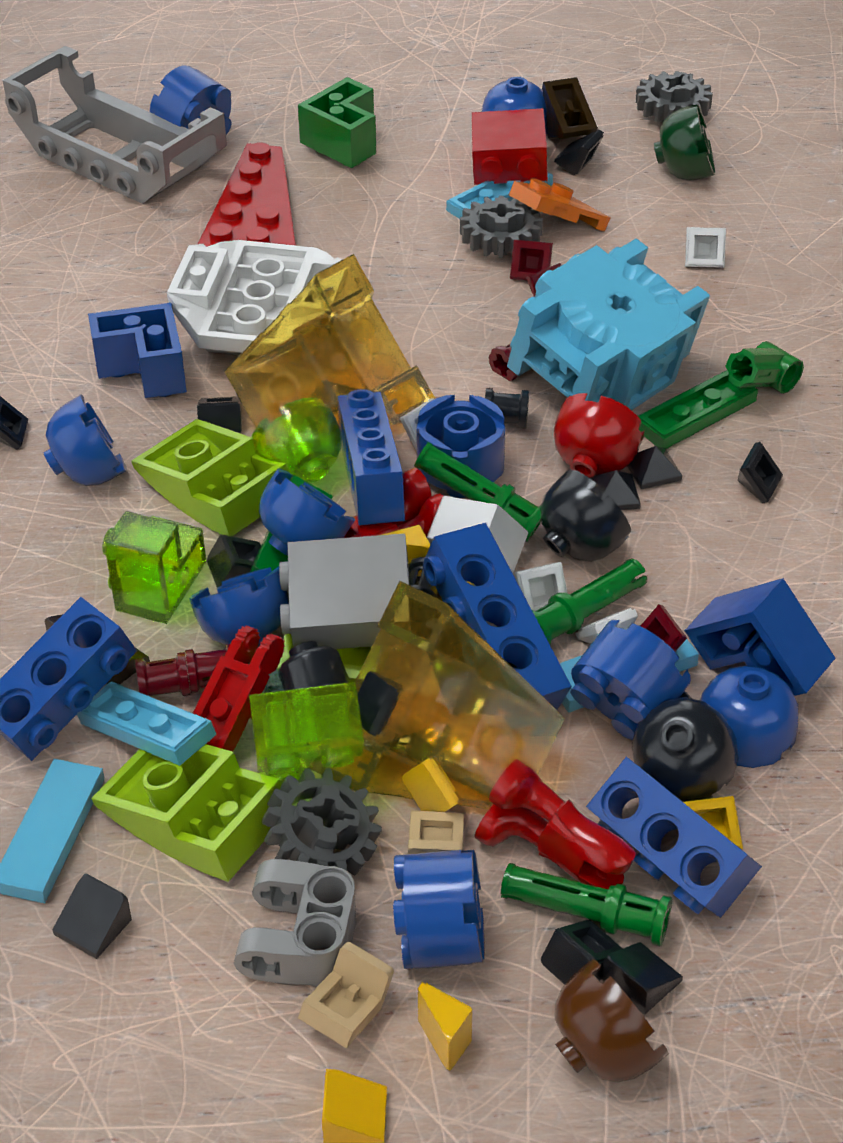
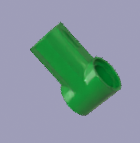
(764, 367)

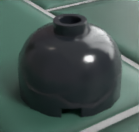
(580, 520)
(686, 748)

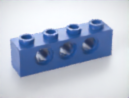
(371, 458)
(496, 598)

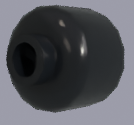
(312, 667)

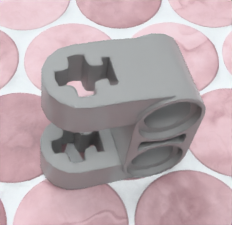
(303, 890)

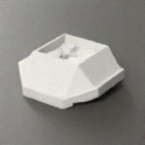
(239, 288)

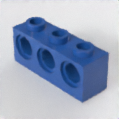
(60, 676)
(696, 845)

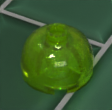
(303, 438)

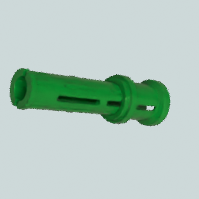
(433, 463)
(567, 611)
(611, 906)

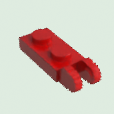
(233, 680)

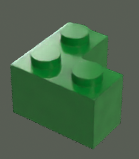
(340, 122)

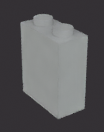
(341, 588)

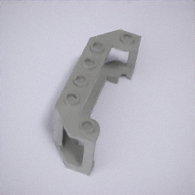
(150, 136)

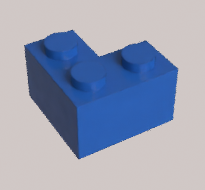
(142, 343)
(764, 630)

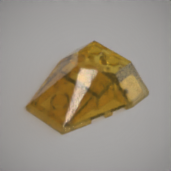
(326, 348)
(453, 706)

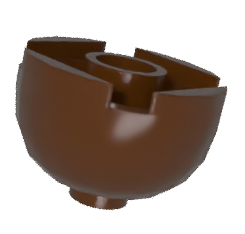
(603, 1028)

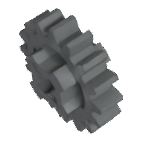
(668, 93)
(497, 224)
(324, 823)

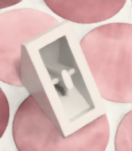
(463, 513)

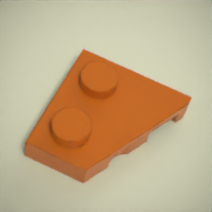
(557, 201)

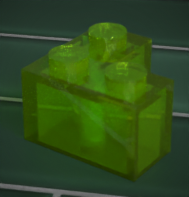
(152, 564)
(304, 728)

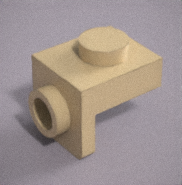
(435, 831)
(348, 995)

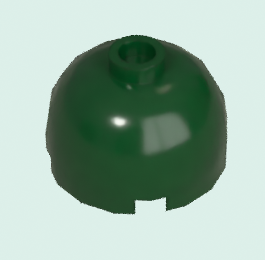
(685, 145)

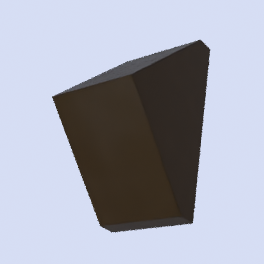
(567, 109)

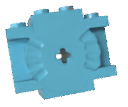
(607, 327)

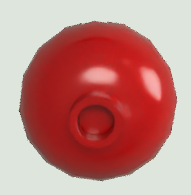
(596, 434)

